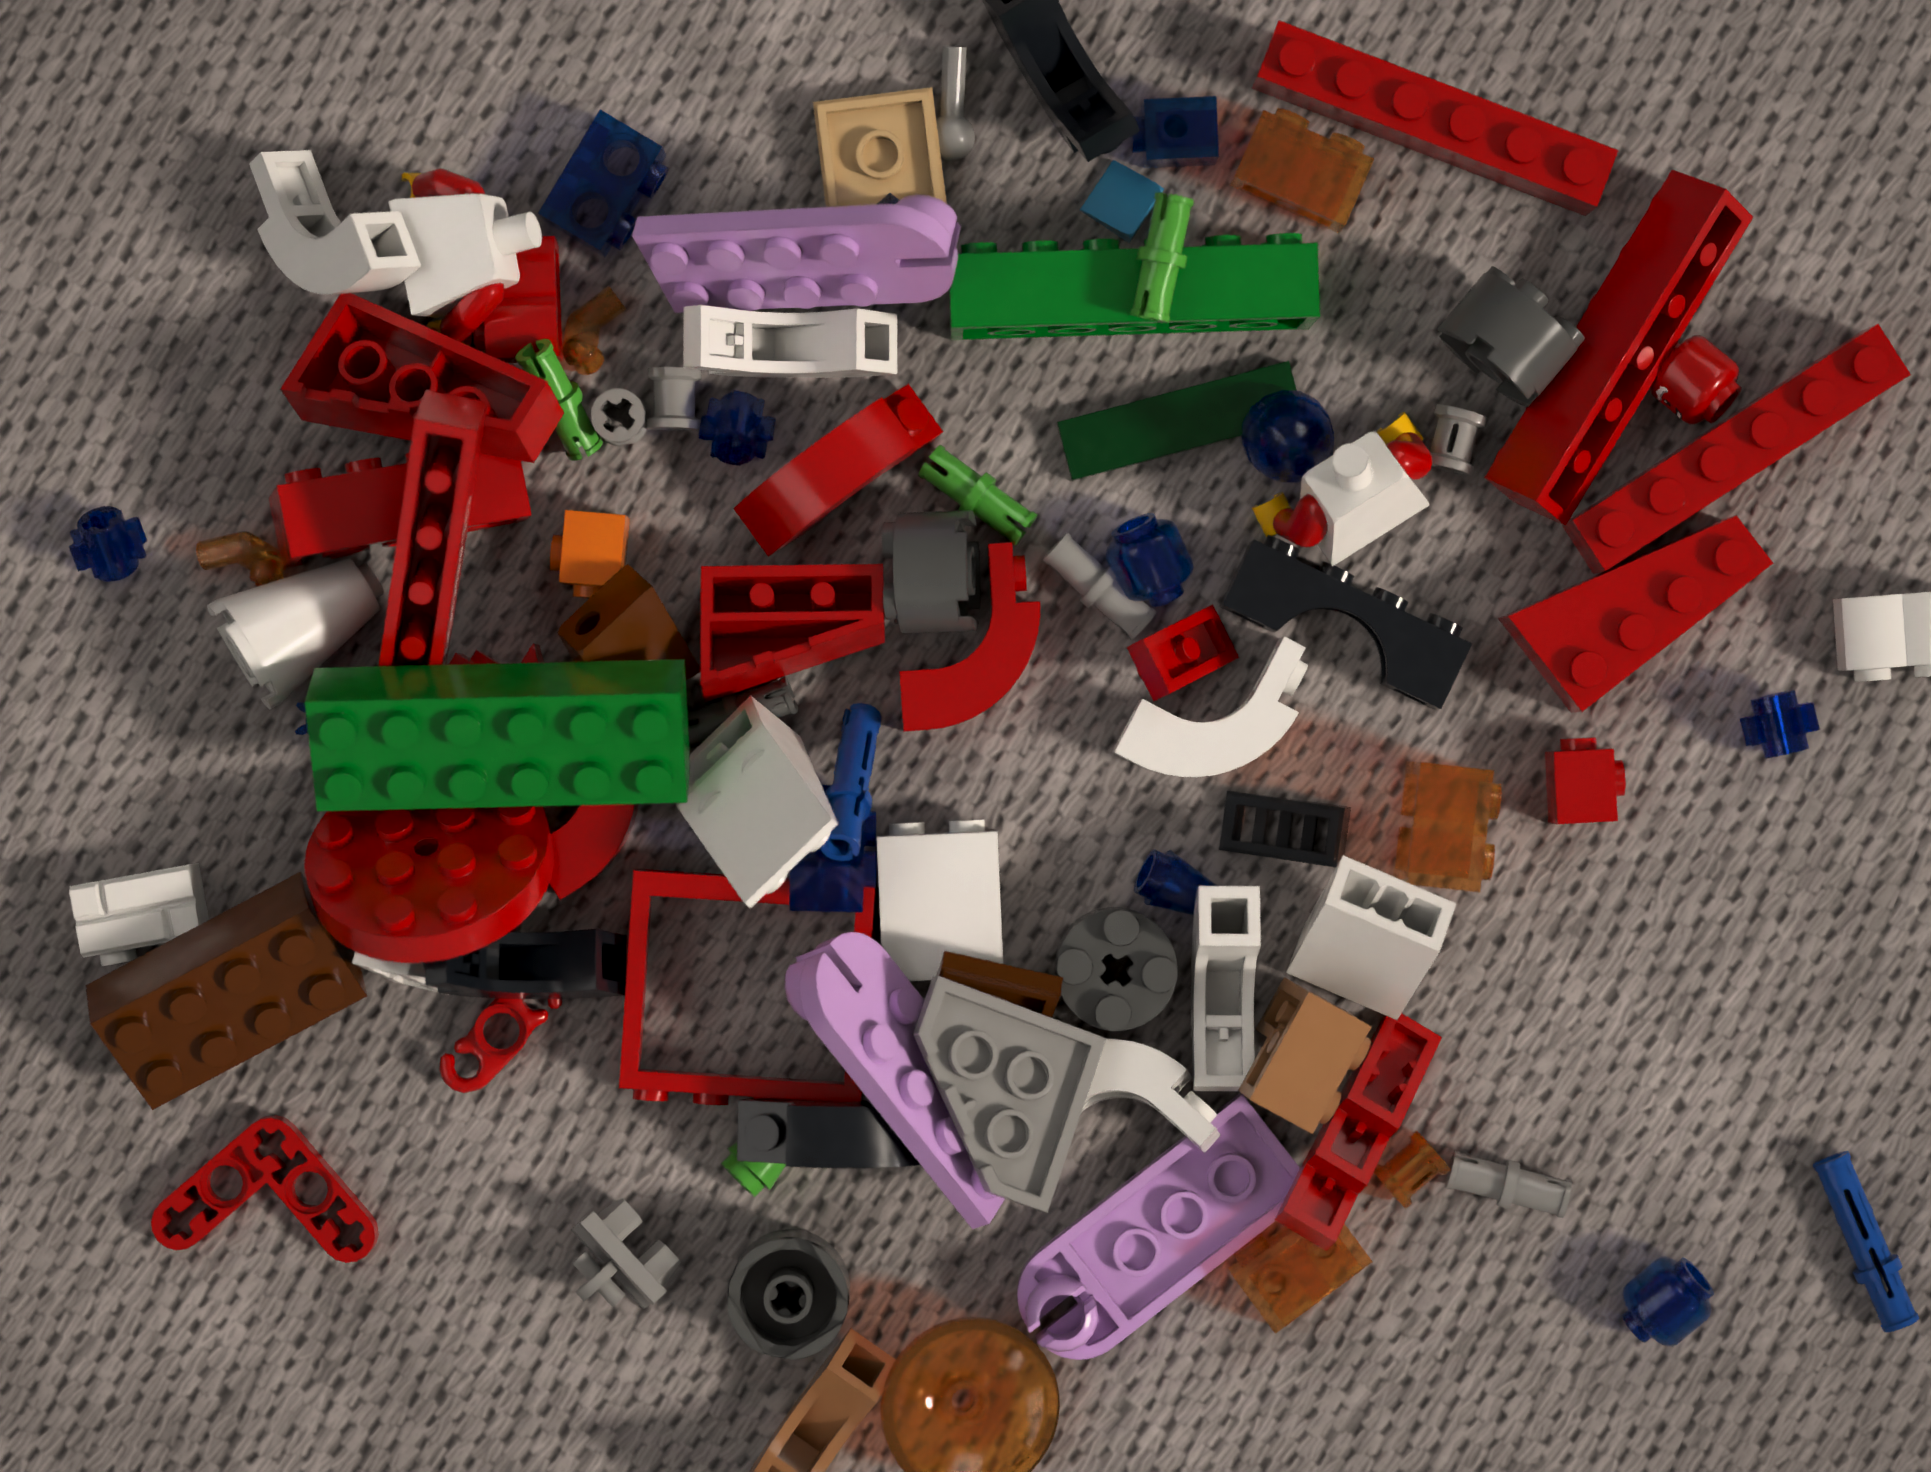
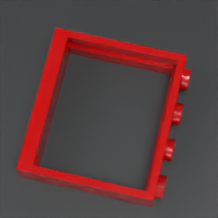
(706, 1087)

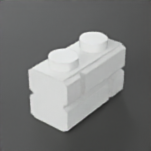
(137, 911)

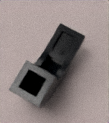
(1062, 75)
(537, 967)
(818, 1135)

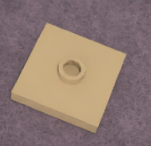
(879, 147)

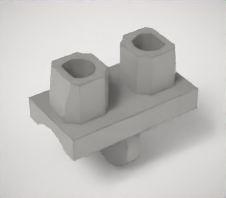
(638, 1276)

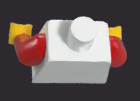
(463, 250)
(1354, 493)

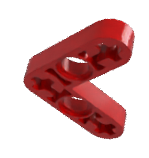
(256, 1173)

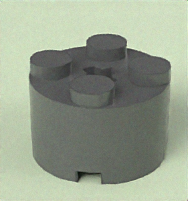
(1510, 335)
(932, 572)
(1150, 971)
(781, 1327)

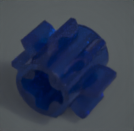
(737, 428)
(108, 543)
(1779, 724)

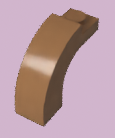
(828, 1408)

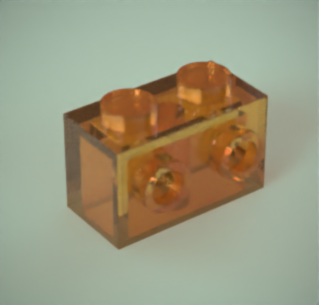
(1303, 169)
(1292, 1274)

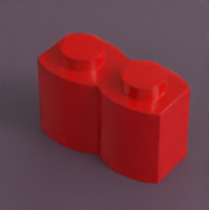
(528, 308)

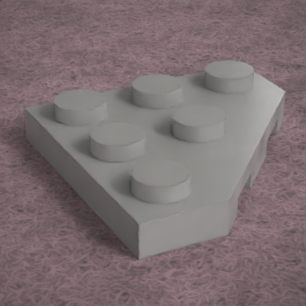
(1008, 1085)

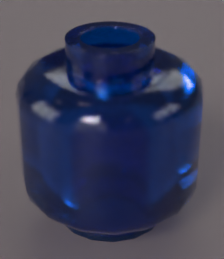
(1149, 559)
(1667, 1301)

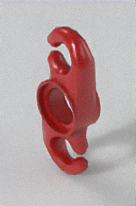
(492, 1059)

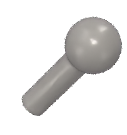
(954, 130)

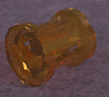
(1411, 1169)

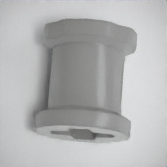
(674, 399)
(1448, 421)
(601, 422)

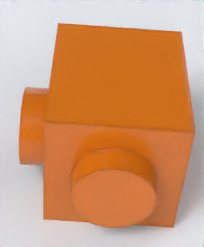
(589, 550)

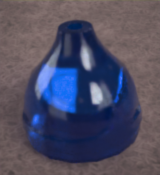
(1287, 435)

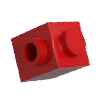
(1583, 782)

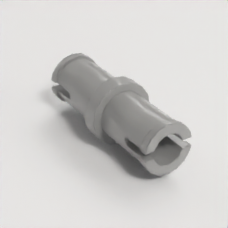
(1097, 586)
(1508, 1184)

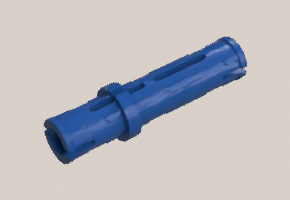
(850, 788)
(1894, 1306)

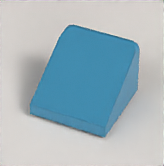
(1121, 200)

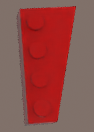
(373, 368)
(365, 504)
(1623, 617)

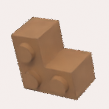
(1304, 1056)

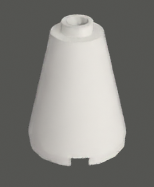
(296, 623)

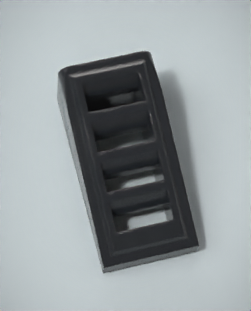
(1336, 833)

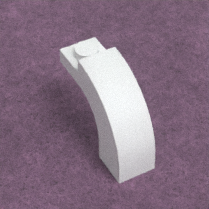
(311, 242)
(789, 343)
(1202, 749)
(1223, 984)
(1155, 1079)

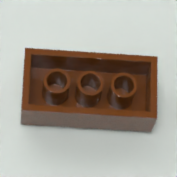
(223, 992)

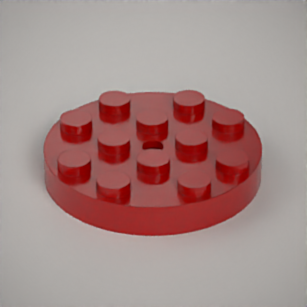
(427, 878)

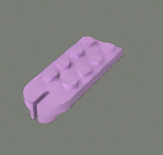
(804, 255)
(867, 1021)
(1156, 1235)

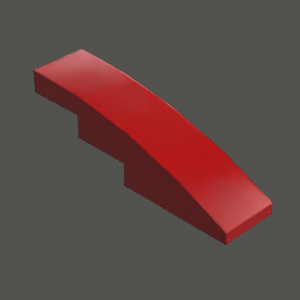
(1359, 1130)

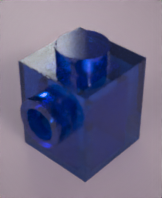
(1177, 132)

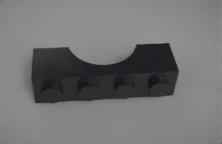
(1415, 654)

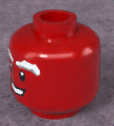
(1697, 381)

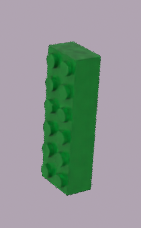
(1095, 287)
(499, 735)

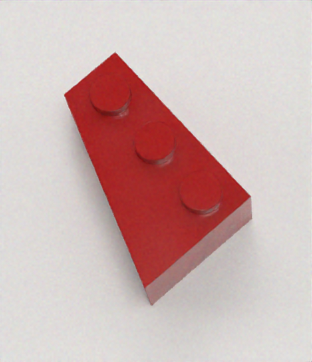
(784, 620)

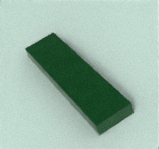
(1167, 422)

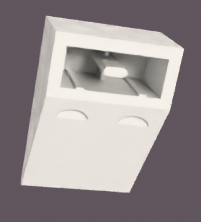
(756, 800)

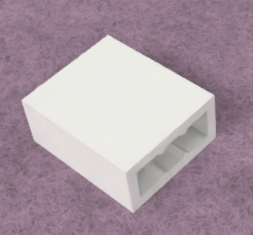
(939, 895)
(1371, 937)

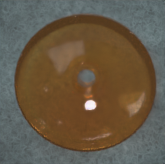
(1009, 1406)

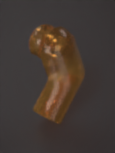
(583, 331)
(245, 549)

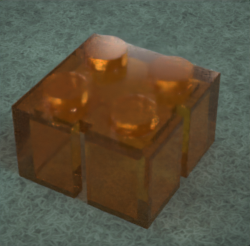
(1448, 826)

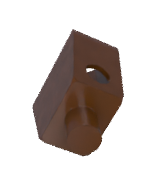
(625, 624)

